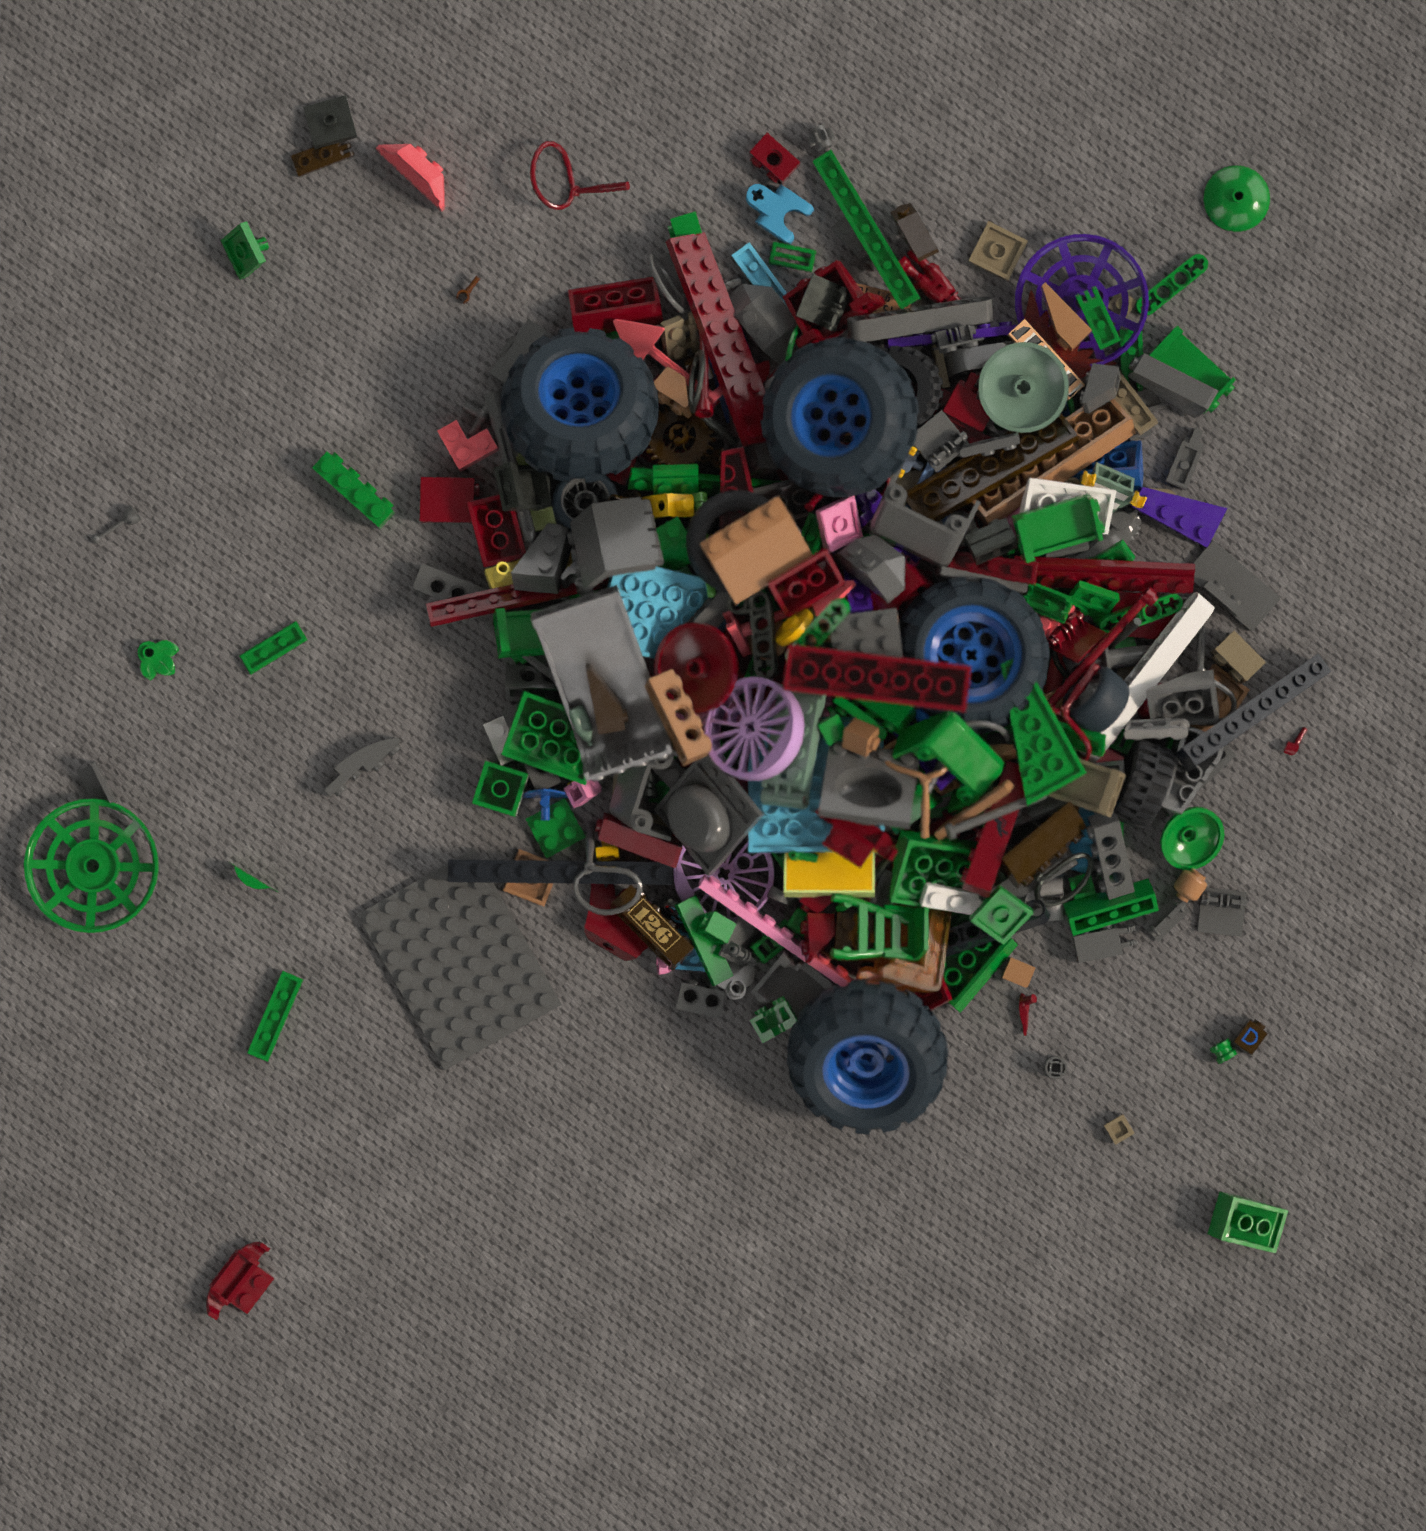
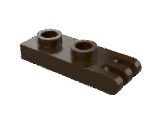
(316, 159)

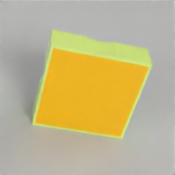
(828, 876)

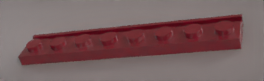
(1115, 574)

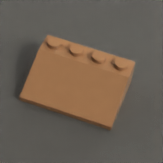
(755, 550)

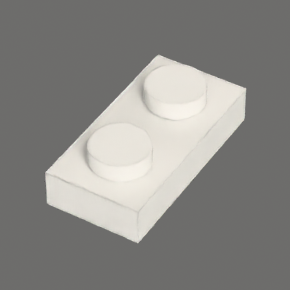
(497, 733)

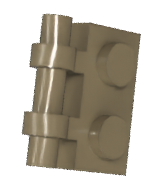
(674, 339)

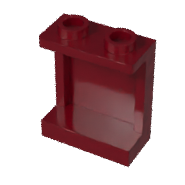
(446, 499)

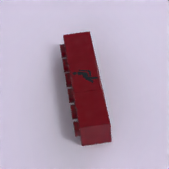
(993, 838)

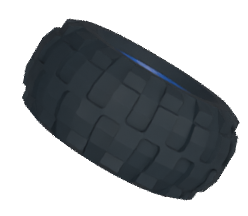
(867, 1056)

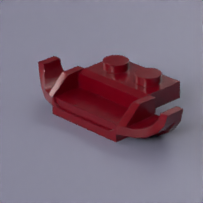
(857, 841)
(239, 1281)

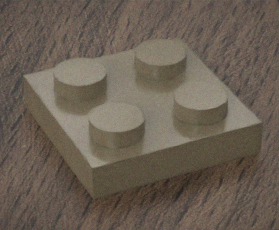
(998, 251)

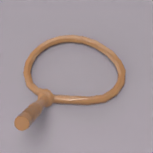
(925, 780)

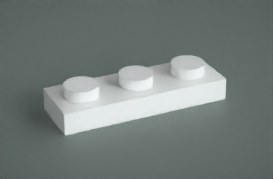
(949, 898)

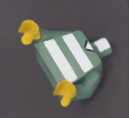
(1112, 479)

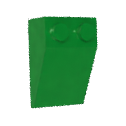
(1247, 1222)

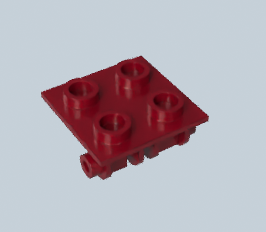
(1075, 638)

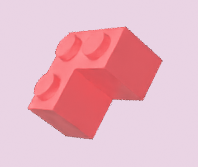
(467, 451)

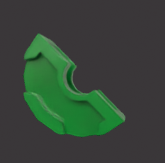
(774, 1020)

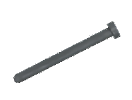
(952, 830)

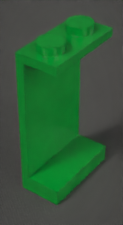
(1187, 358)

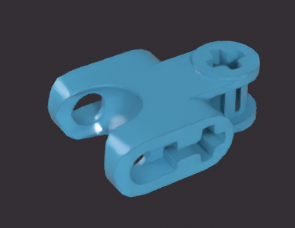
(774, 207)

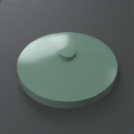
(1023, 387)

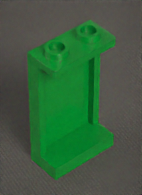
(1057, 526)
(516, 634)

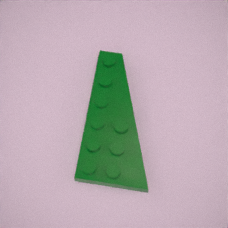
(1041, 746)

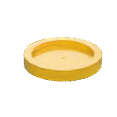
(793, 627)

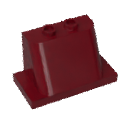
(857, 304)

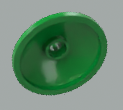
(1228, 211)
(1196, 847)

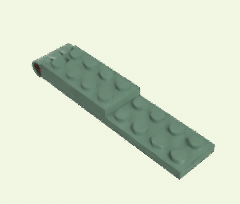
(795, 789)

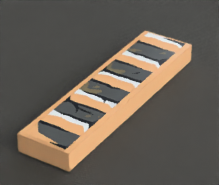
(1025, 333)

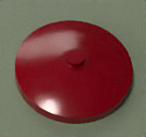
(702, 661)

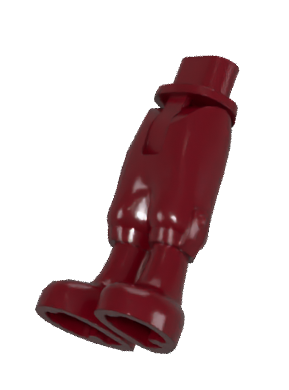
(932, 282)

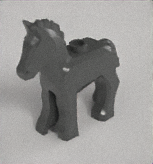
(1123, 526)

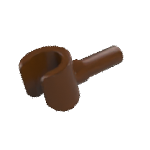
(468, 289)

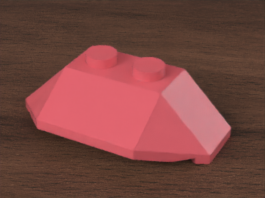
(417, 170)

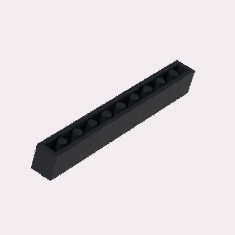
(554, 872)

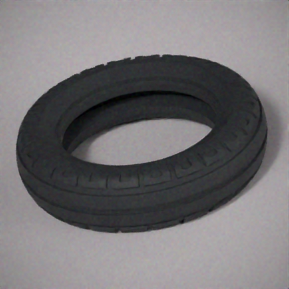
(702, 520)

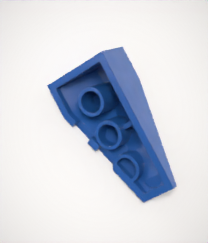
(1124, 458)

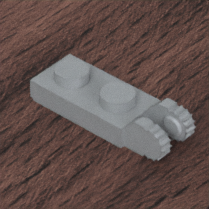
(1156, 728)

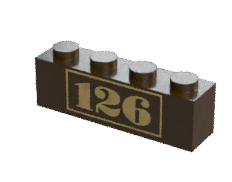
(654, 929)

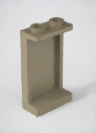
(1094, 790)

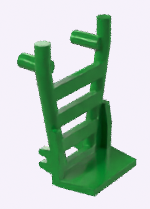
(914, 918)

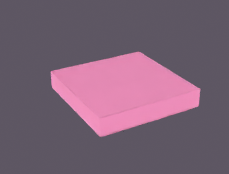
(839, 523)

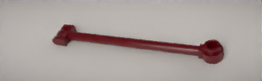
(1147, 597)

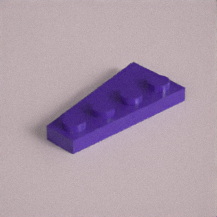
(1183, 515)

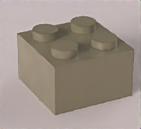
(1237, 657)

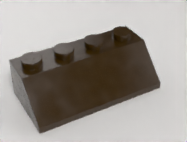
(1042, 846)

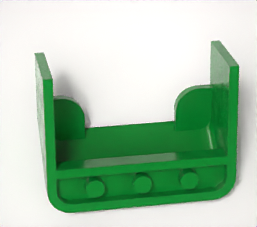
(958, 749)

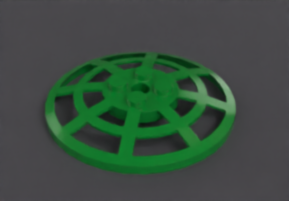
(77, 862)

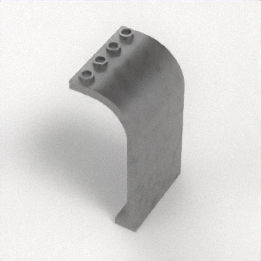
(600, 633)

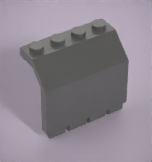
(613, 541)

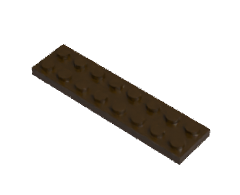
(980, 474)

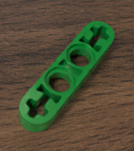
(1170, 283)
(1164, 598)
(815, 629)

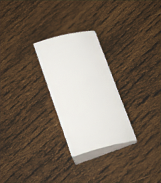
(1047, 492)

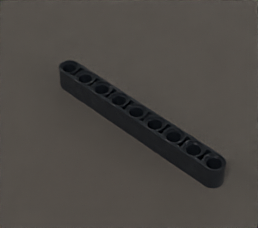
(964, 930)

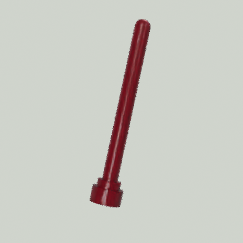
(704, 407)

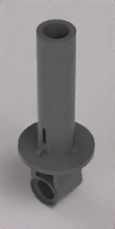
(1113, 658)

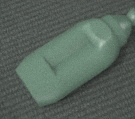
(581, 723)

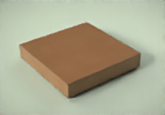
(533, 892)

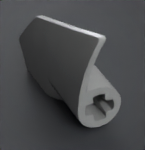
(1050, 891)

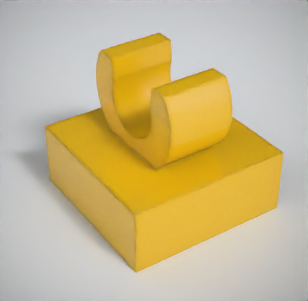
(607, 852)

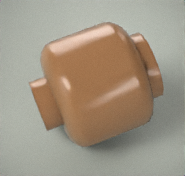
(1190, 885)

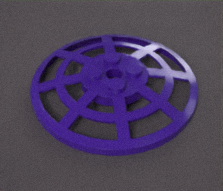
(1078, 283)

